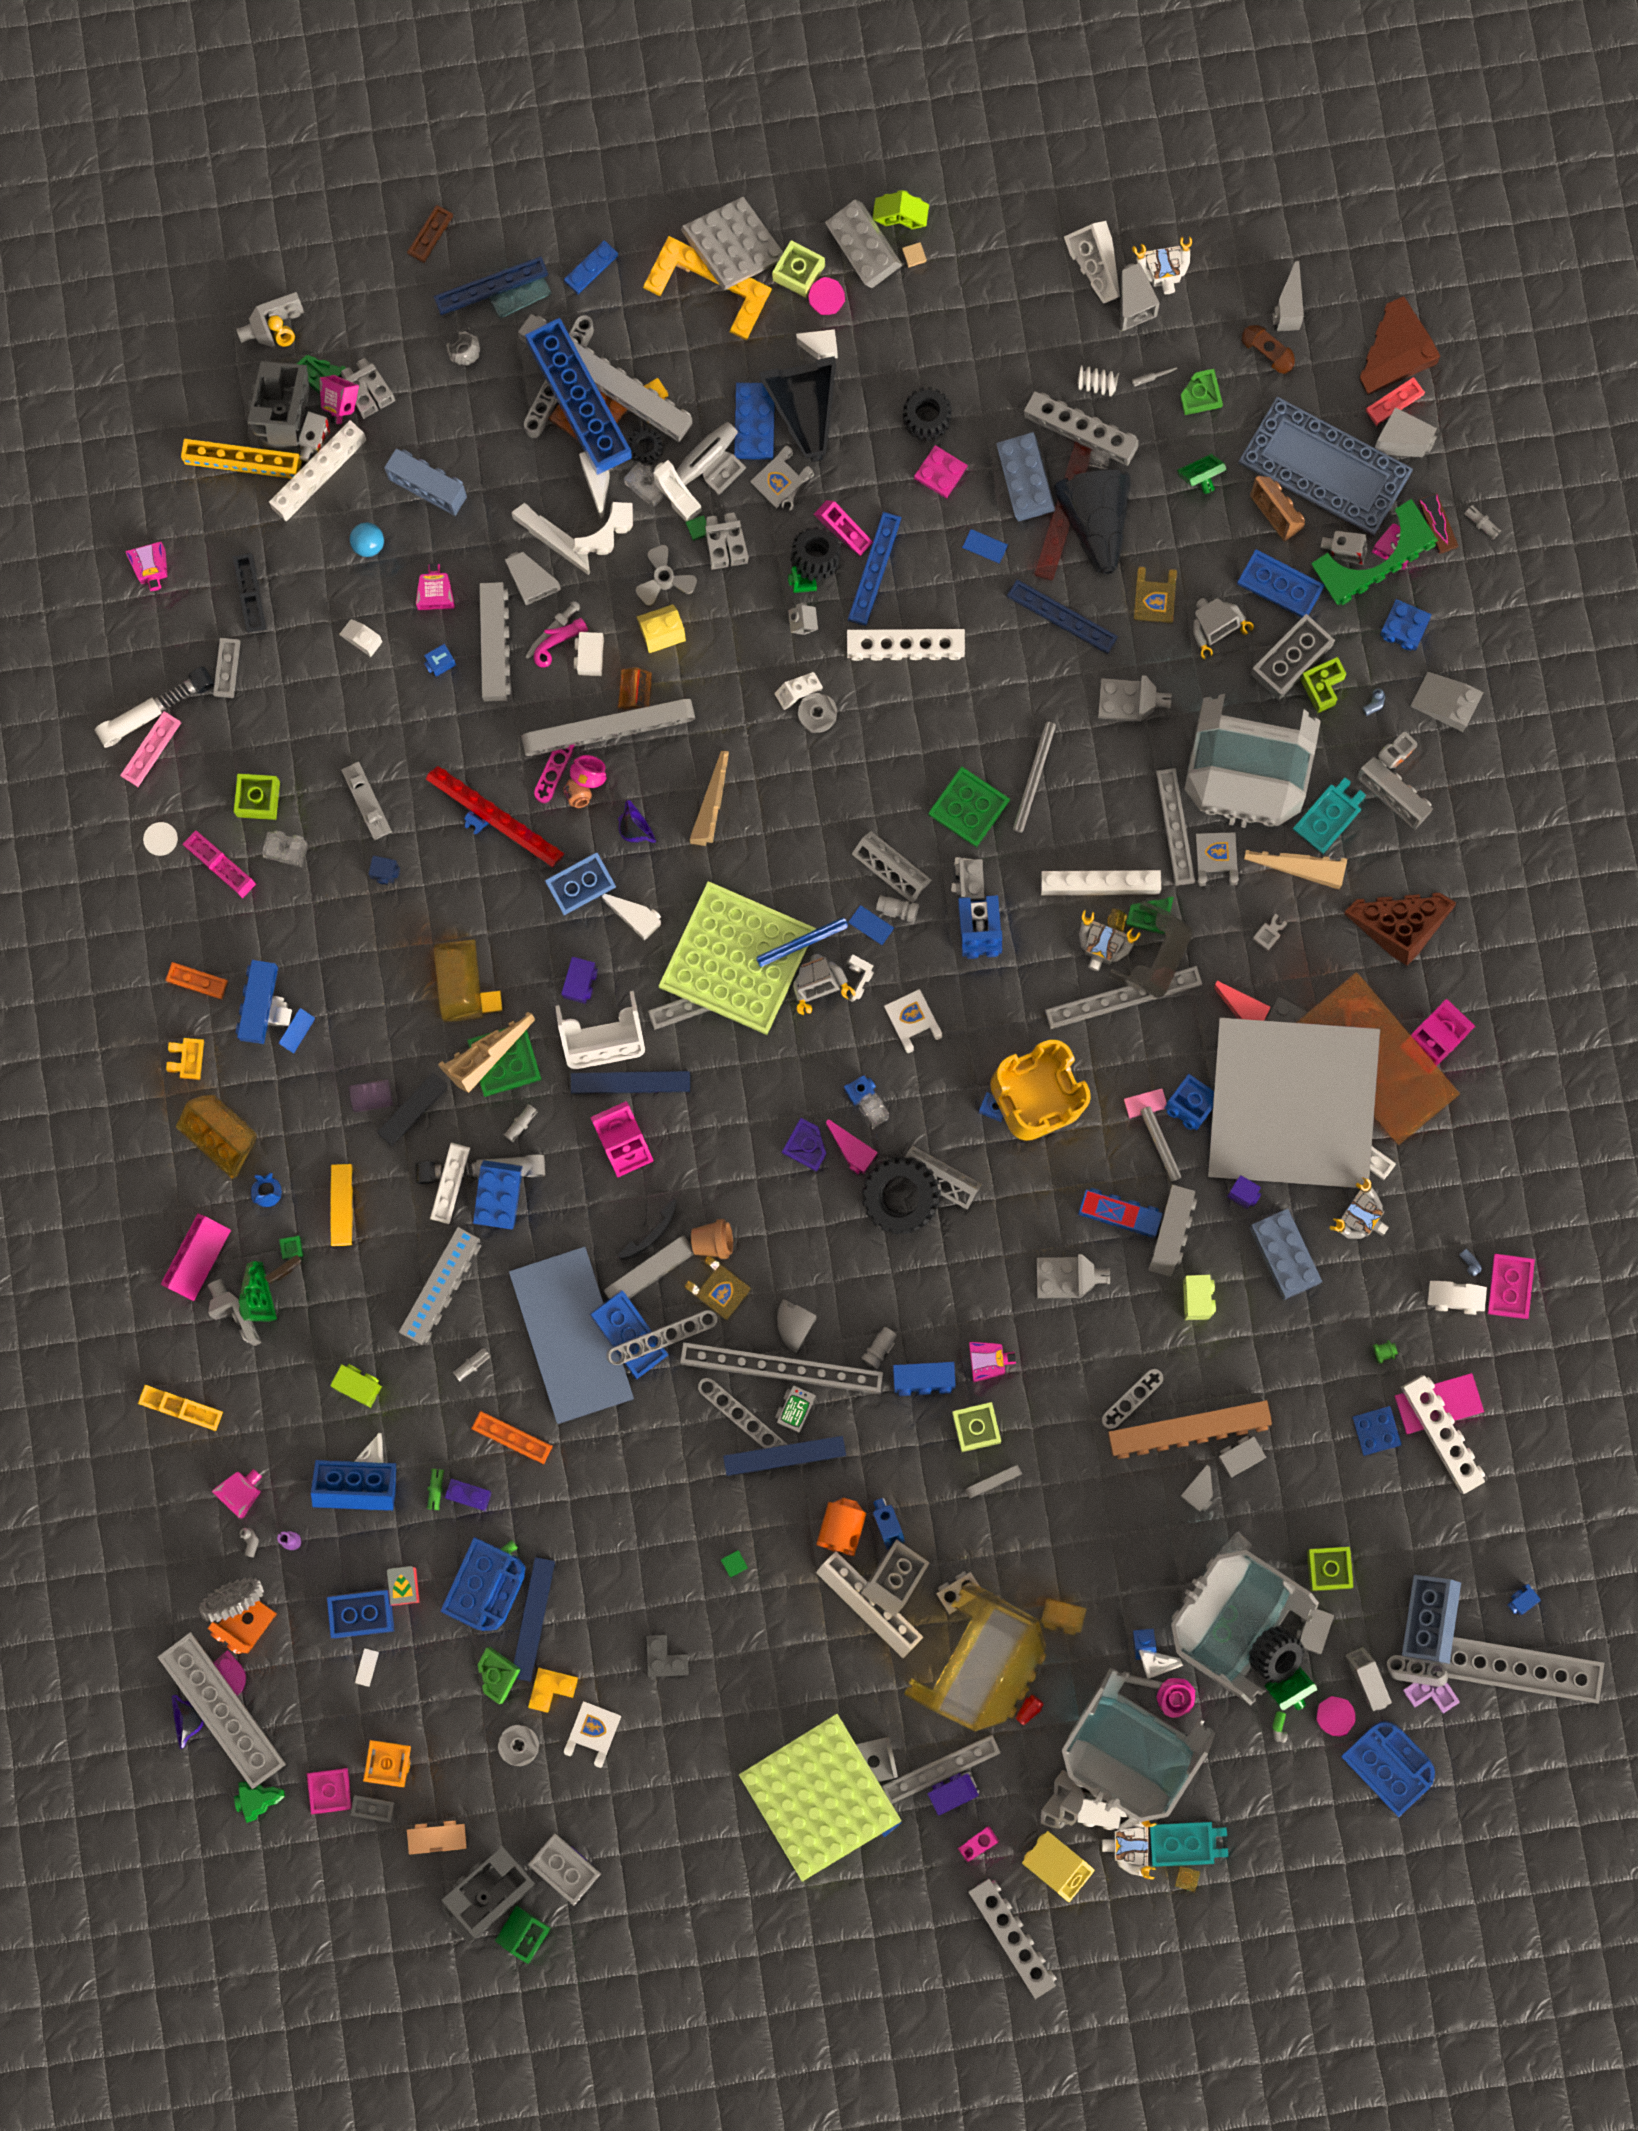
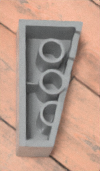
(1172, 1230)

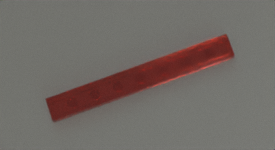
(1059, 523)

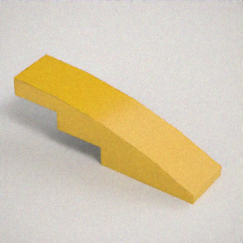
(341, 1205)
(180, 1407)

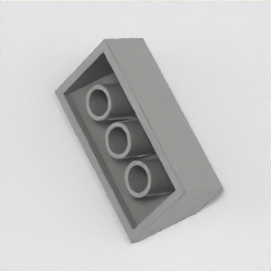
(1394, 792)

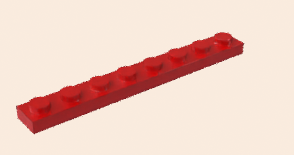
(495, 816)

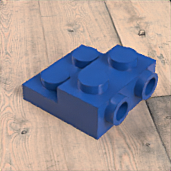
(1405, 625)
(1191, 1103)

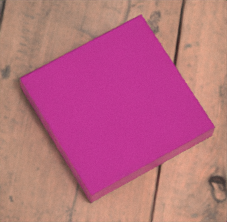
(329, 1791)

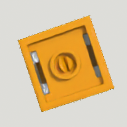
(387, 1763)

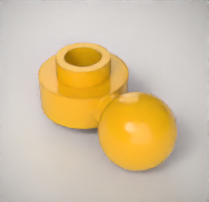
(276, 324)

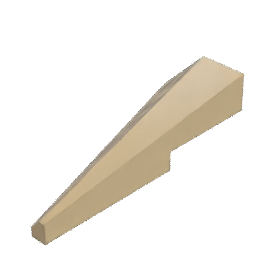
(707, 817)
(1305, 866)
(473, 1064)

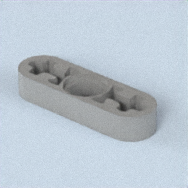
(993, 1481)

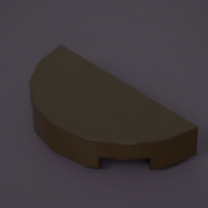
(283, 1270)

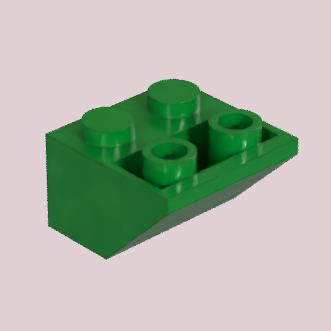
(522, 1934)

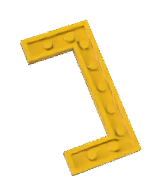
(676, 252)

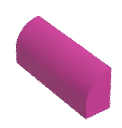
(195, 1257)

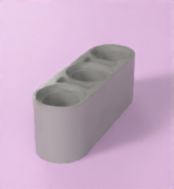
(1410, 1664)

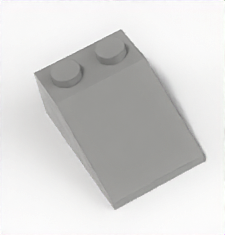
(1289, 311)
(1447, 700)

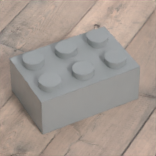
(895, 1578)

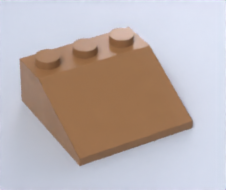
(1276, 507)

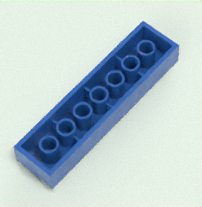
(578, 396)

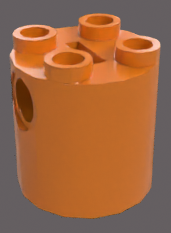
(842, 1526)

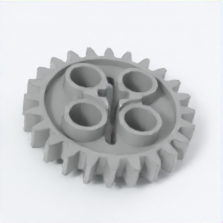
(231, 1599)

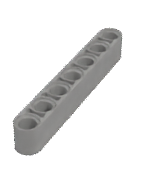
(550, 402)

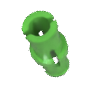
(435, 1489)

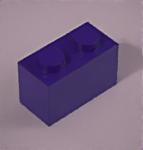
(579, 980)
(1244, 1192)
(468, 1495)
(953, 1793)

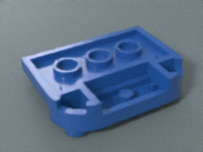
(484, 1587)
(1391, 1765)

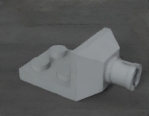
(284, 307)
(1130, 699)
(1068, 1277)
(225, 1304)

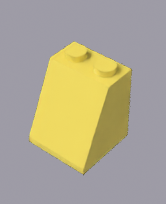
(661, 628)
(1057, 1866)

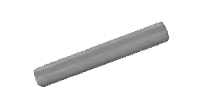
(1160, 1143)

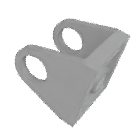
(883, 1750)

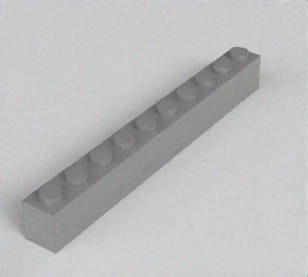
(625, 390)
(781, 1368)

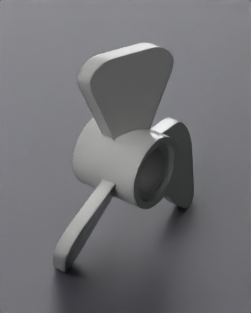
(649, 591)

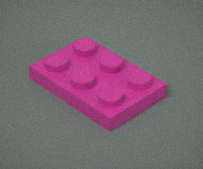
(1511, 1286)

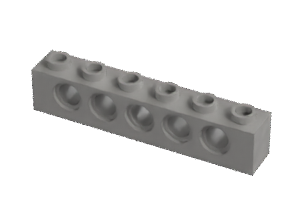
(1040, 401)
(1047, 1978)

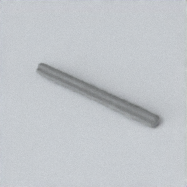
(1034, 777)

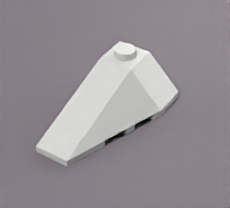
(1095, 254)

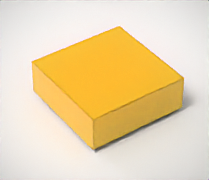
(491, 1002)

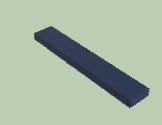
(491, 285)
(1062, 616)
(630, 1082)
(784, 1455)
(533, 1617)

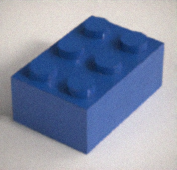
(498, 1194)
(924, 1378)
(360, 1614)

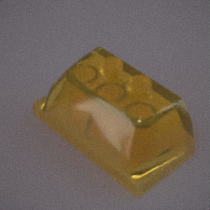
(458, 980)
(217, 1132)

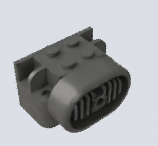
(279, 405)
(485, 1895)

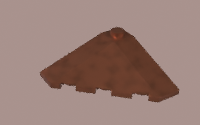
(1399, 348)
(1401, 925)

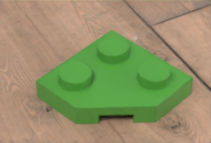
(1201, 393)
(497, 1674)

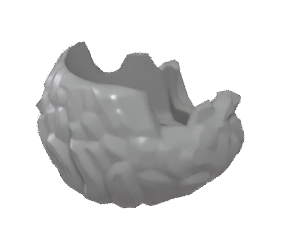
(464, 350)

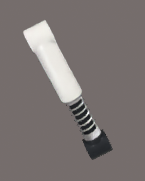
(112, 731)

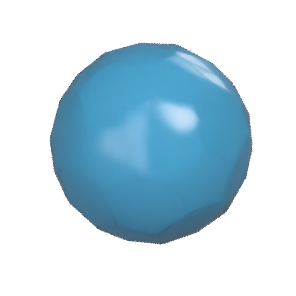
(366, 539)

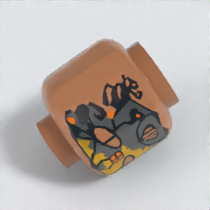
(576, 795)

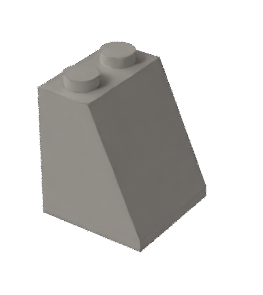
(1137, 297)
(1406, 436)

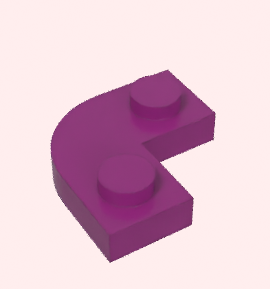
(232, 1671)

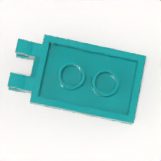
(1329, 816)
(1185, 1844)

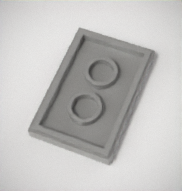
(564, 1869)

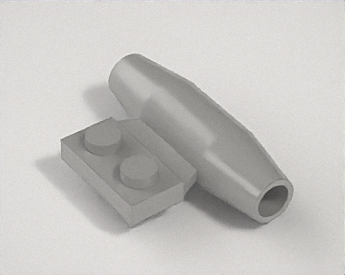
(712, 461)

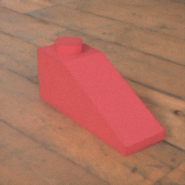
(1241, 1004)

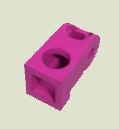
(978, 1844)

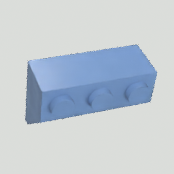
(580, 883)

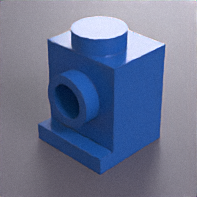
(855, 1095)
(987, 1110)
(1523, 1600)

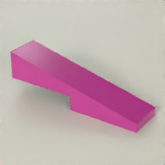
(219, 864)

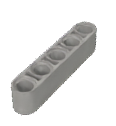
(652, 1268)

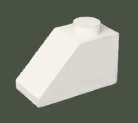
(819, 343)
(361, 637)

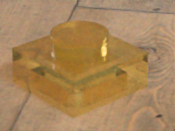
(1117, 920)
(1187, 1878)

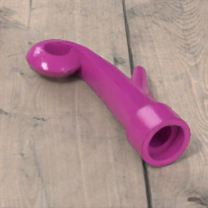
(559, 635)

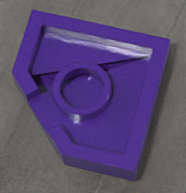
(806, 1145)

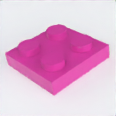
(940, 471)

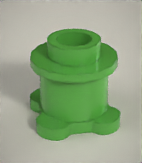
(1385, 1351)

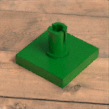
(1202, 471)
(1292, 1690)

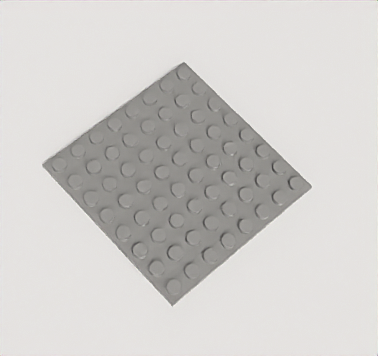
(1293, 1102)

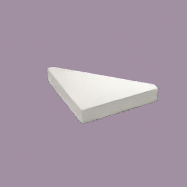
(373, 1451)
(1156, 1663)

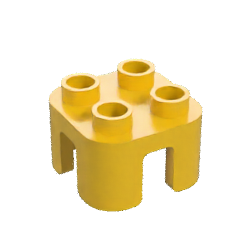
(1039, 1090)

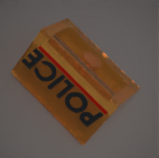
(634, 688)

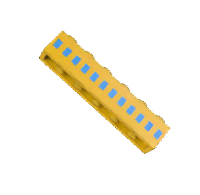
(240, 458)

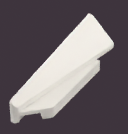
(550, 535)

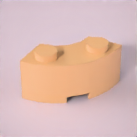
(436, 1839)

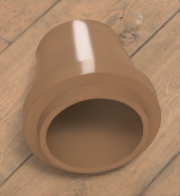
(713, 1239)

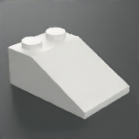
(597, 483)

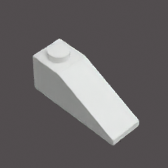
(636, 916)

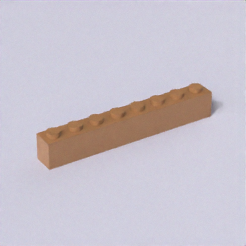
(1189, 1428)

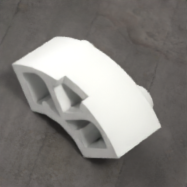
(1457, 1296)

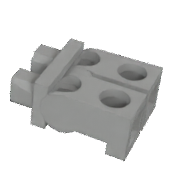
(369, 380)
(723, 535)

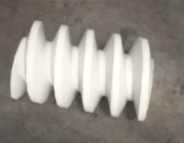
(1097, 381)

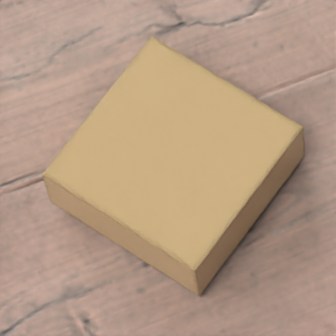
(914, 254)

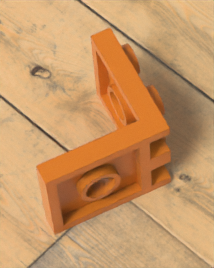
(243, 1636)

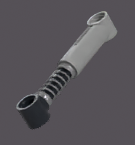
(429, 1172)

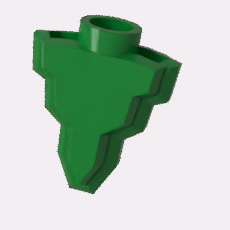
(256, 1801)

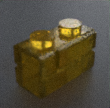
(1063, 1616)

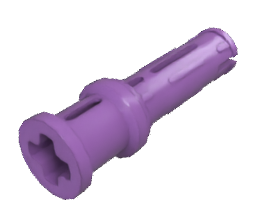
(289, 1540)

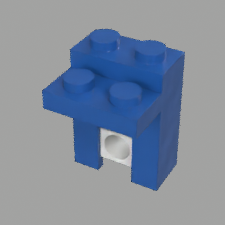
(980, 942)

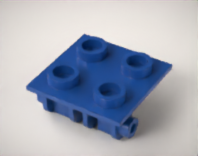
(1377, 1430)

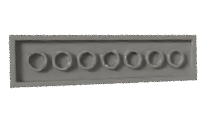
(221, 1710)

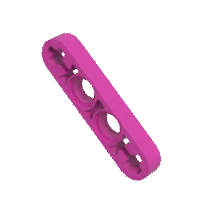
(558, 769)

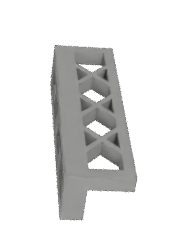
(892, 862)
(947, 1174)

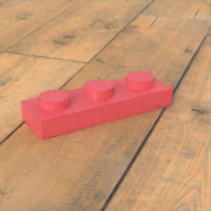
(1397, 398)

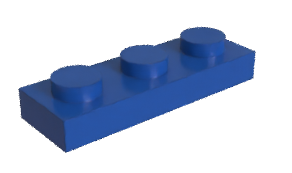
(591, 267)

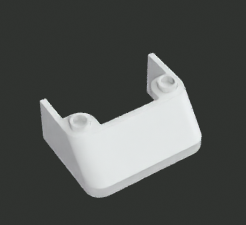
(604, 1042)

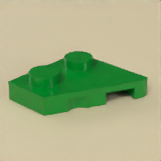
(319, 368)
(1144, 920)

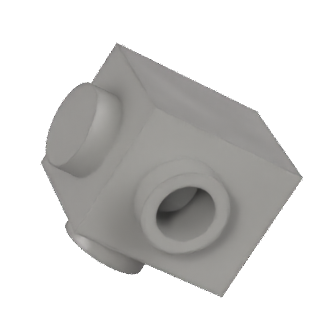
(803, 619)

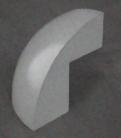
(794, 1324)
(1064, 1804)

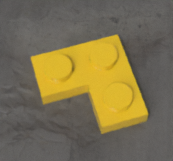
(546, 1684)

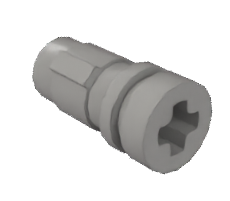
(894, 907)
(881, 1345)

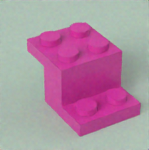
(1442, 1031)
(622, 1139)

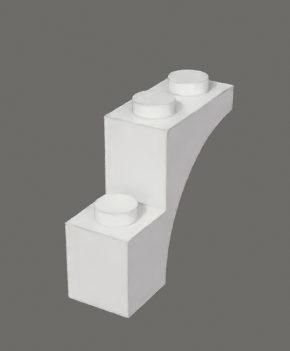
(673, 488)
(603, 541)

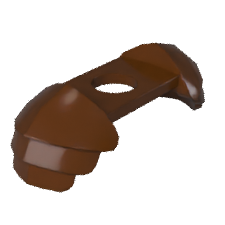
(1282, 357)

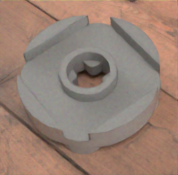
(814, 723)
(508, 1739)

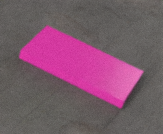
(1458, 1395)

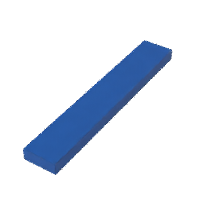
(874, 568)

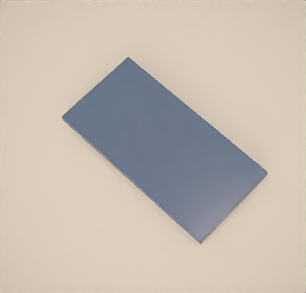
(1325, 466)
(567, 1342)

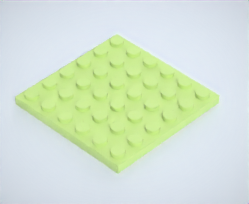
(718, 958)
(820, 1797)

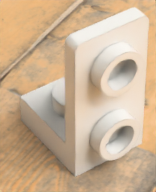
(797, 688)
(857, 965)

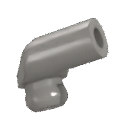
(251, 1540)

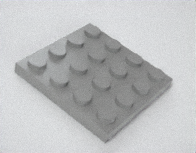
(733, 243)

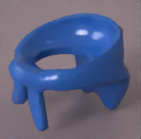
(269, 1199)

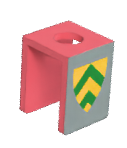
(403, 1585)

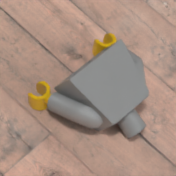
(1216, 621)

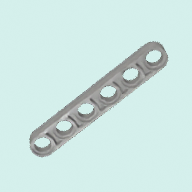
(660, 1334)
(747, 1416)

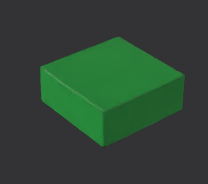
(697, 527)
(291, 1247)
(734, 1563)

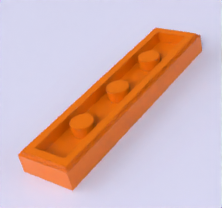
(511, 1437)

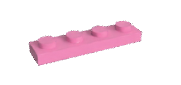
(150, 749)

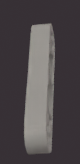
(1132, 1399)

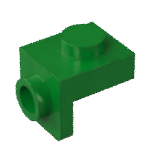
(800, 584)

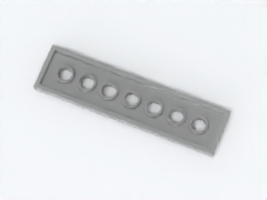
(1528, 1681)

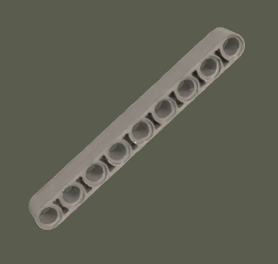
(608, 727)

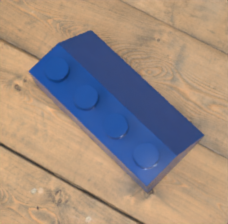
(353, 1485)

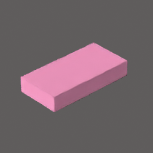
(1154, 1099)

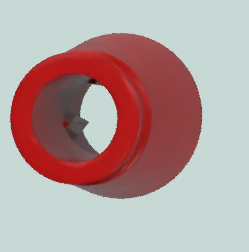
(1029, 1709)

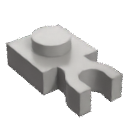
(1269, 934)

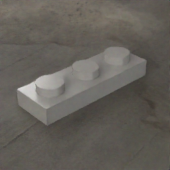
(226, 668)

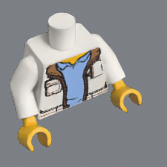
(1165, 265)
(1131, 1847)

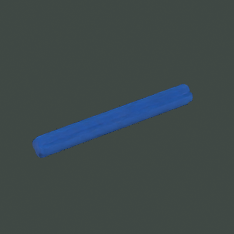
(802, 942)

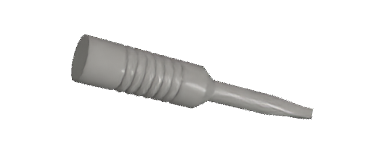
(1150, 377)

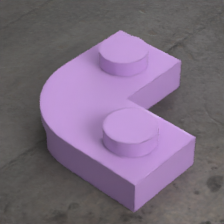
(1442, 1696)

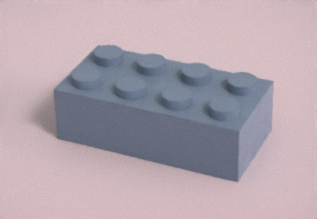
(1025, 476)
(425, 481)
(1285, 1254)
(1431, 1618)

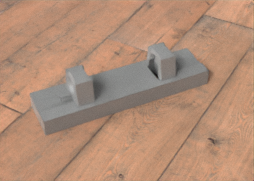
(366, 801)

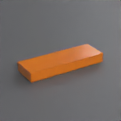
(196, 980)

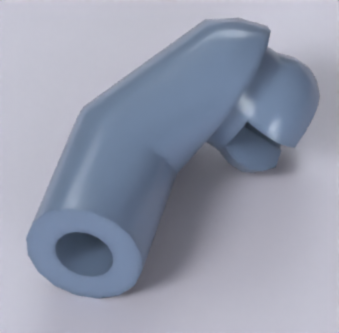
(1376, 703)
(1474, 1266)

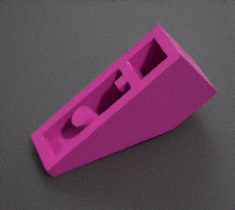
(843, 527)
(855, 1152)

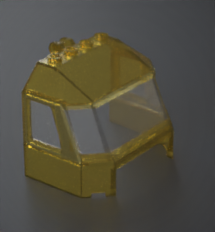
(988, 1664)

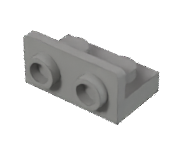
(970, 878)

